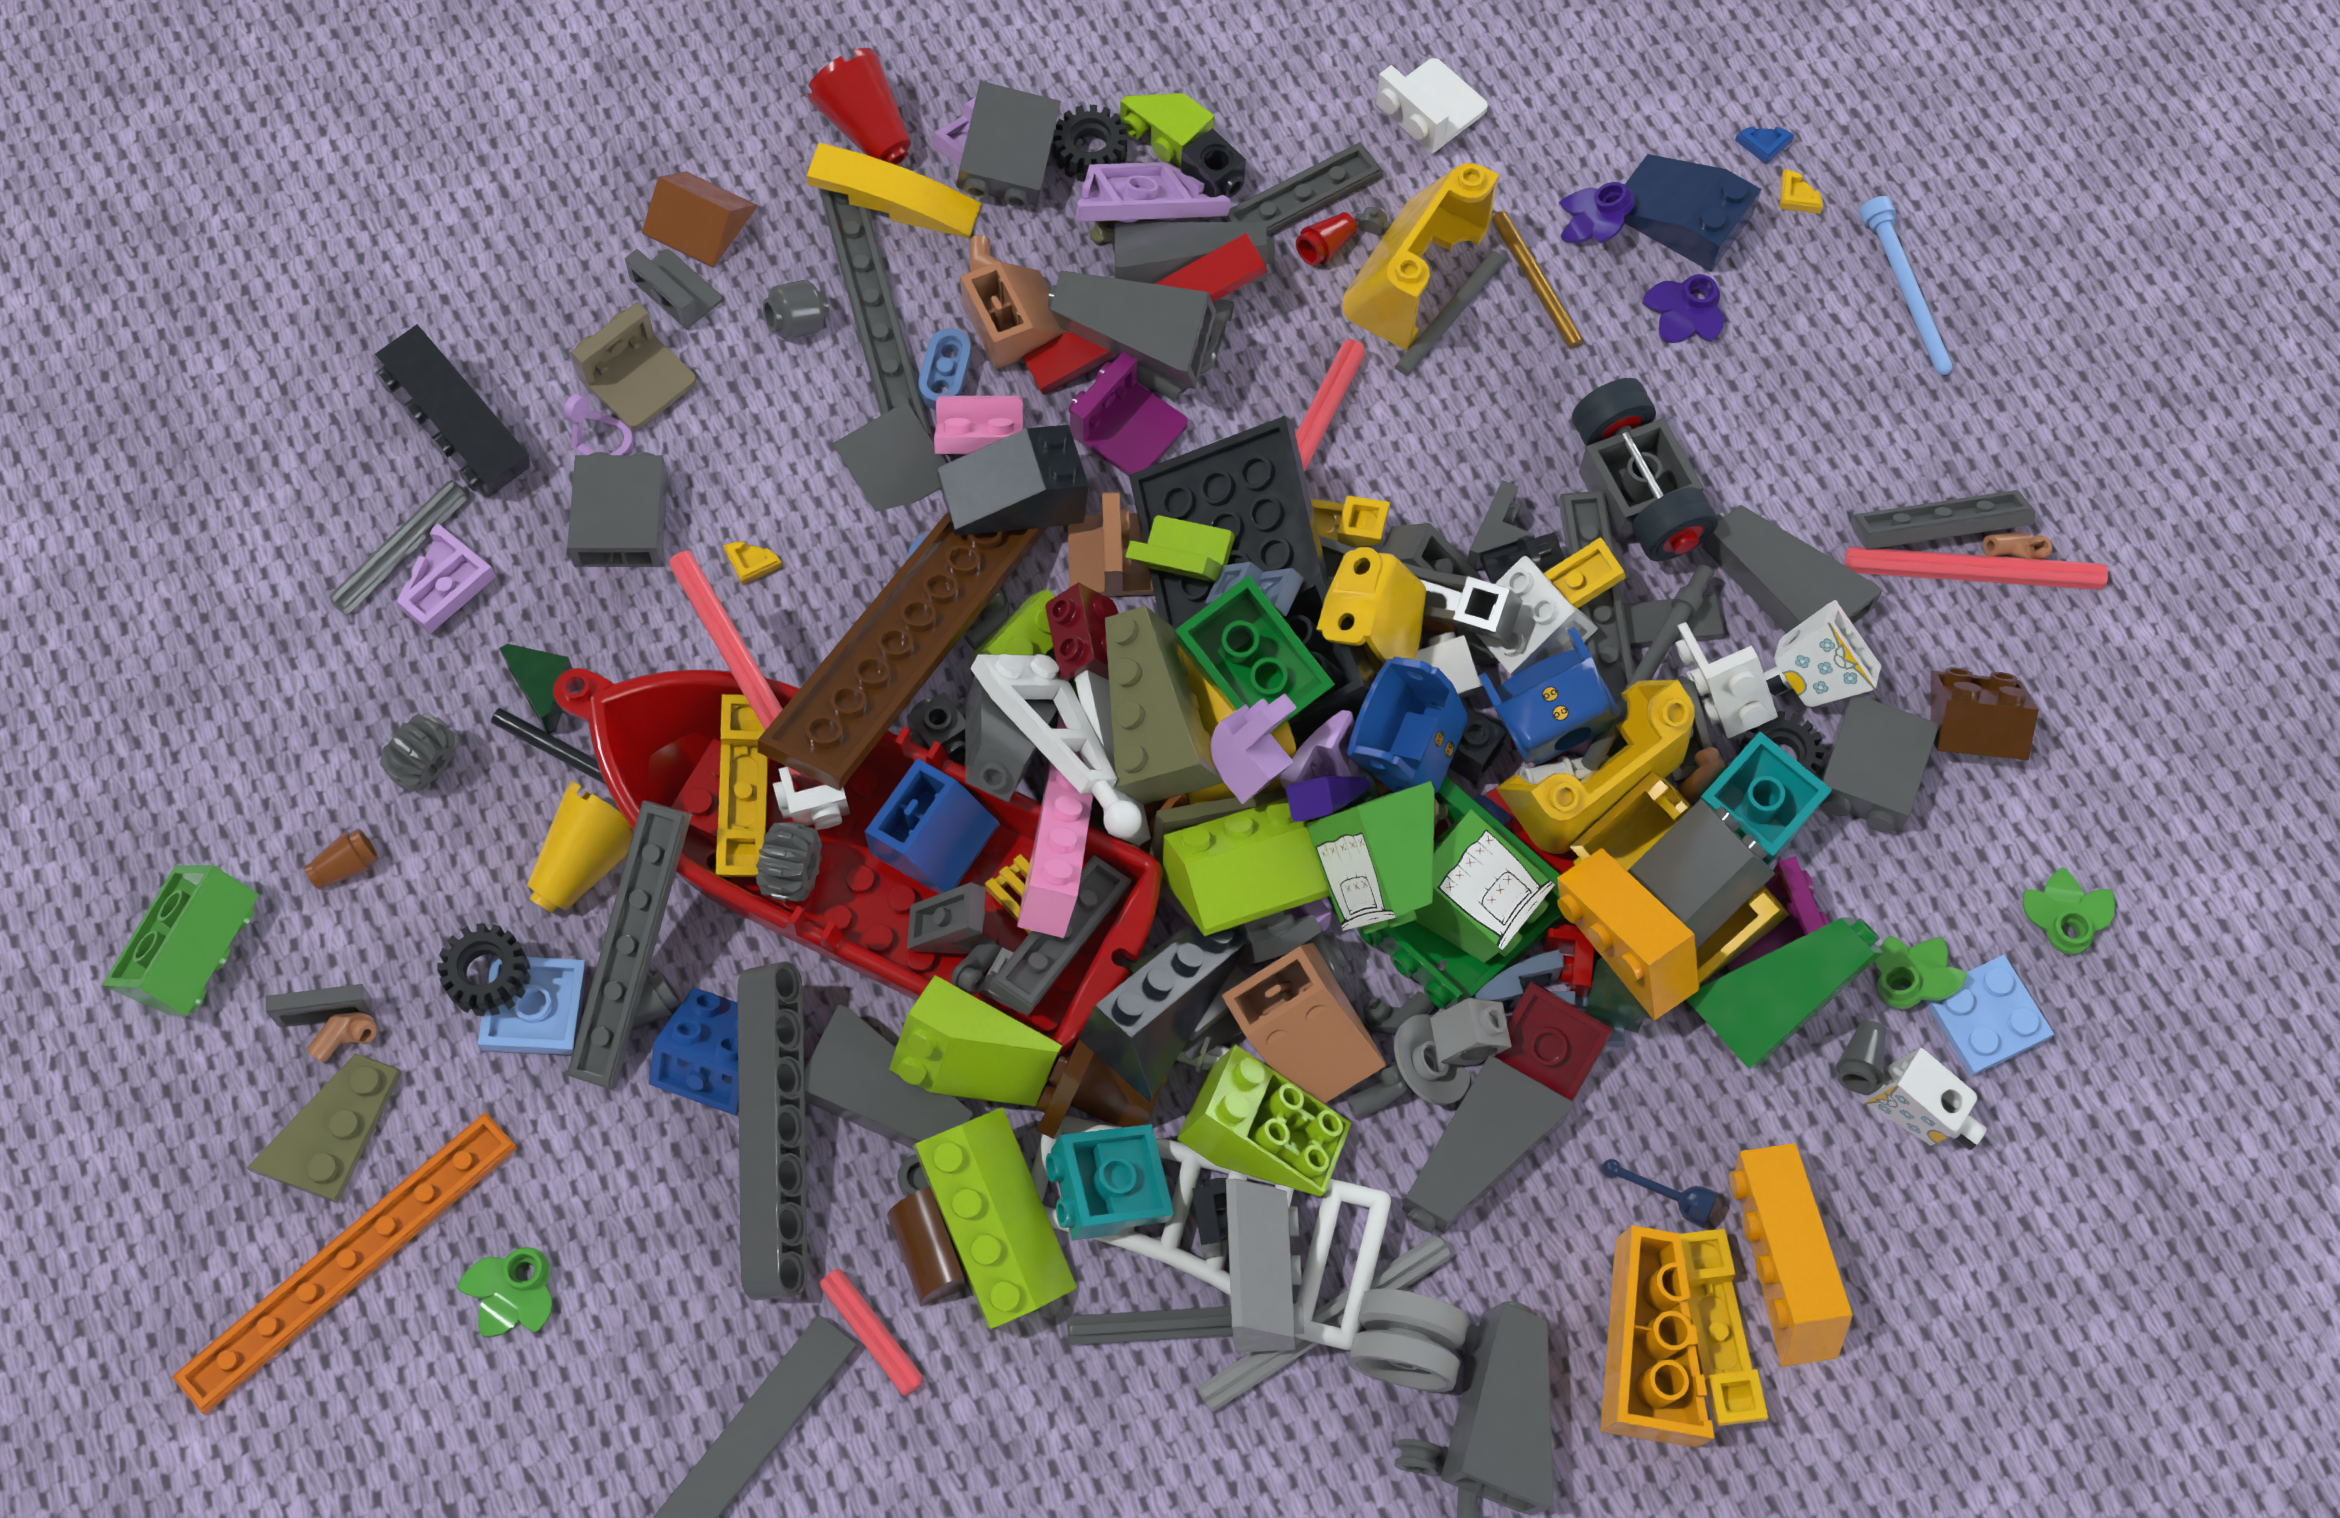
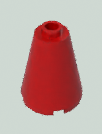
(862, 105)

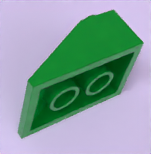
(1251, 651)

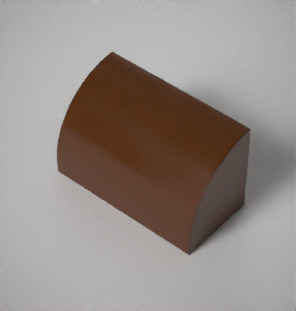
(925, 1247)

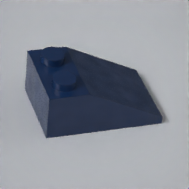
(1690, 207)

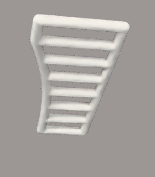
(1212, 1269)

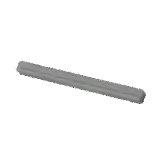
(1262, 1364)

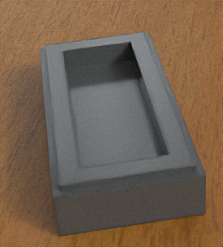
(317, 1004)

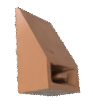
(1305, 1025)

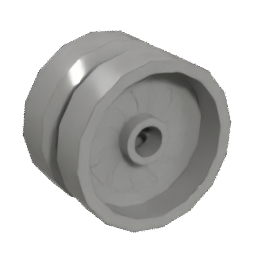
(1408, 1340)

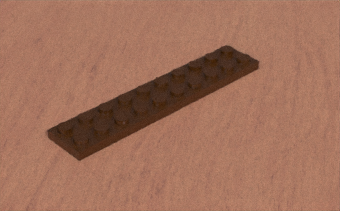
(892, 651)

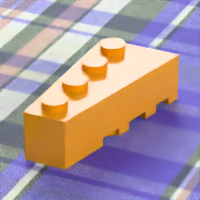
(1791, 1255)
(1651, 1351)

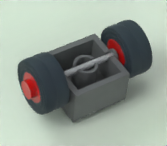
(1642, 471)

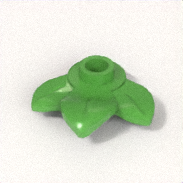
(2067, 905)
(1918, 968)
(506, 1297)

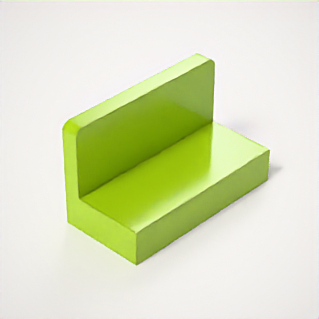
(1183, 548)

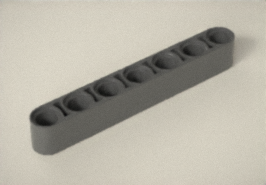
(772, 1132)

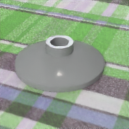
(1420, 1067)

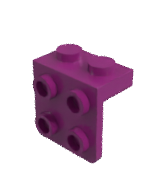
(1124, 419)
(1795, 892)

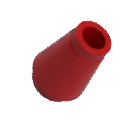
(1324, 239)

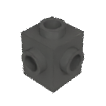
(939, 722)

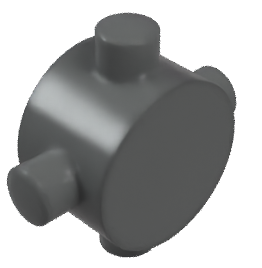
(1373, 220)

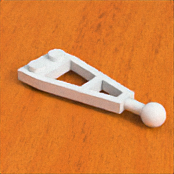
(1021, 677)

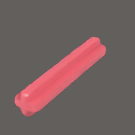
(871, 1332)

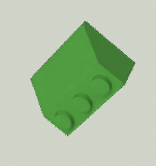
(182, 939)

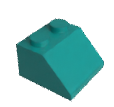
(1767, 795)

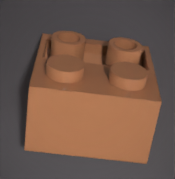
(1009, 310)

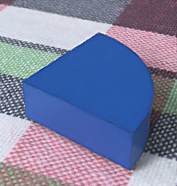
(1764, 142)

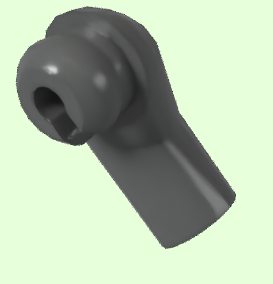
(970, 971)
(1388, 1019)
(1379, 1095)

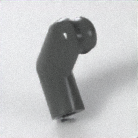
(991, 618)

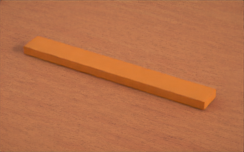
(343, 1263)

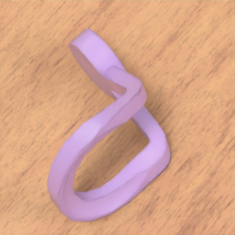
(577, 409)

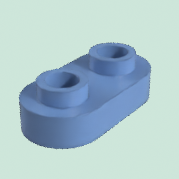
(942, 370)

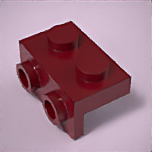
(1079, 630)

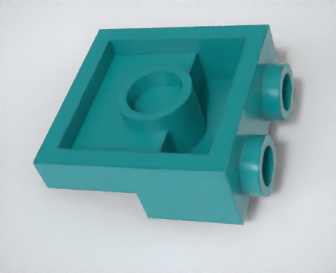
(1108, 1181)

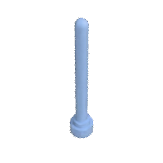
(1880, 216)

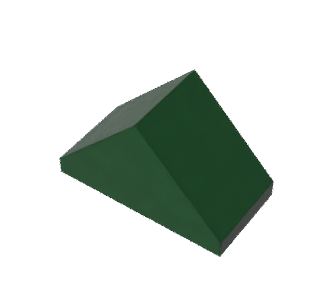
(536, 675)

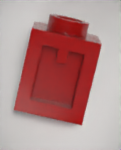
(1578, 966)

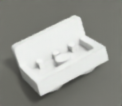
(815, 806)

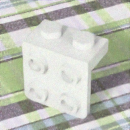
(1429, 102)
(1732, 686)

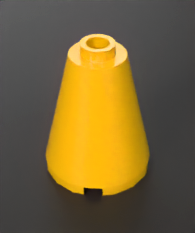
(578, 850)

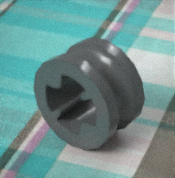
(1418, 1457)

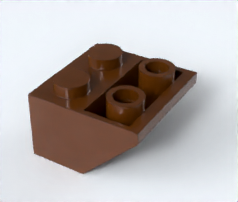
(1982, 714)

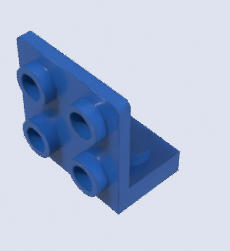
(699, 1052)

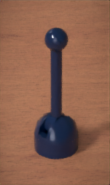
(1693, 1203)

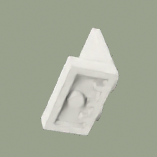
(1541, 622)

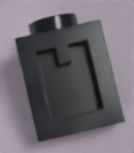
(1211, 1223)

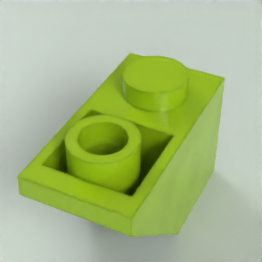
(1172, 118)

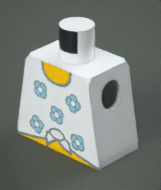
(1823, 660)
(1927, 1100)

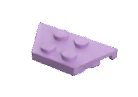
(1144, 192)

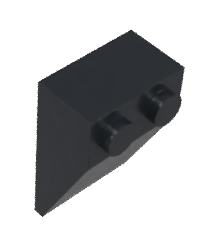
(1017, 483)

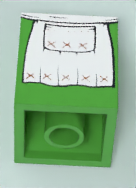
(1378, 858)
(1481, 890)

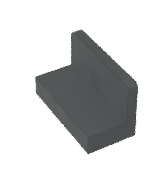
(673, 286)

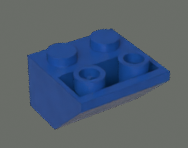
(930, 828)

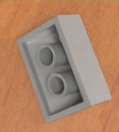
(1262, 1267)

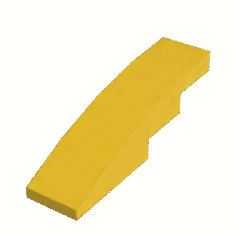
(893, 190)

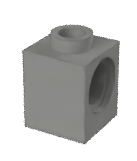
(1470, 1032)

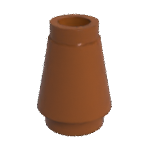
(342, 859)

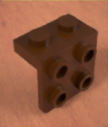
(1093, 1088)

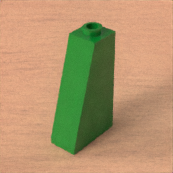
(1780, 992)

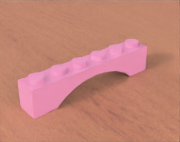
(1056, 854)

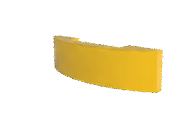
(1354, 523)
(741, 790)
(1722, 1349)

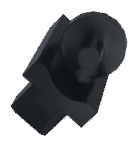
(1542, 550)

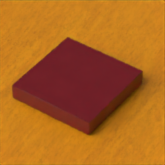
(1554, 1041)

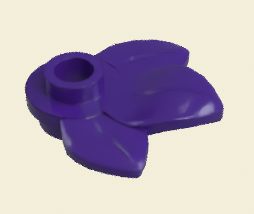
(1597, 212)
(1684, 313)

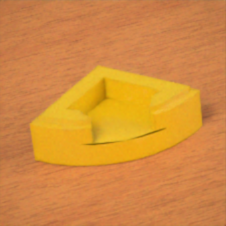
(1798, 194)
(751, 561)

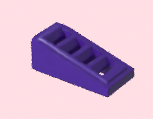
(1323, 795)

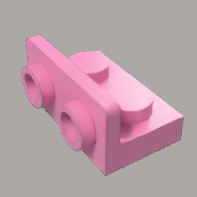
(975, 422)

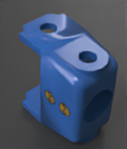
(1554, 703)
(1408, 725)

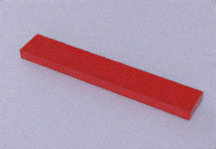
(1214, 273)

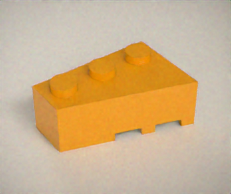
(1631, 932)

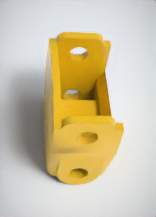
(1380, 600)

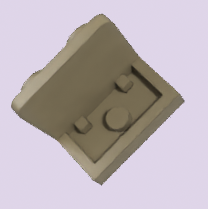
(631, 368)

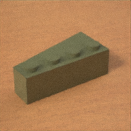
(1153, 712)

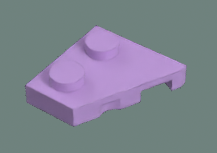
(443, 581)

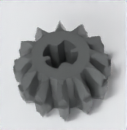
(419, 752)
(789, 862)

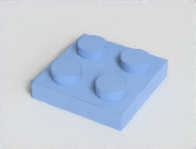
(545, 1016)
(1990, 1017)

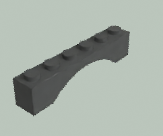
(1452, 598)

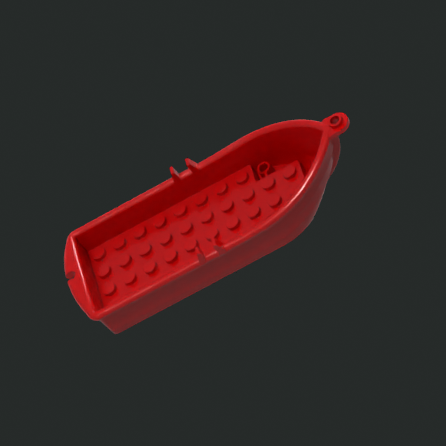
(663, 745)

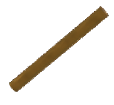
(1537, 280)

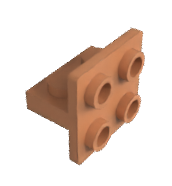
(1100, 548)

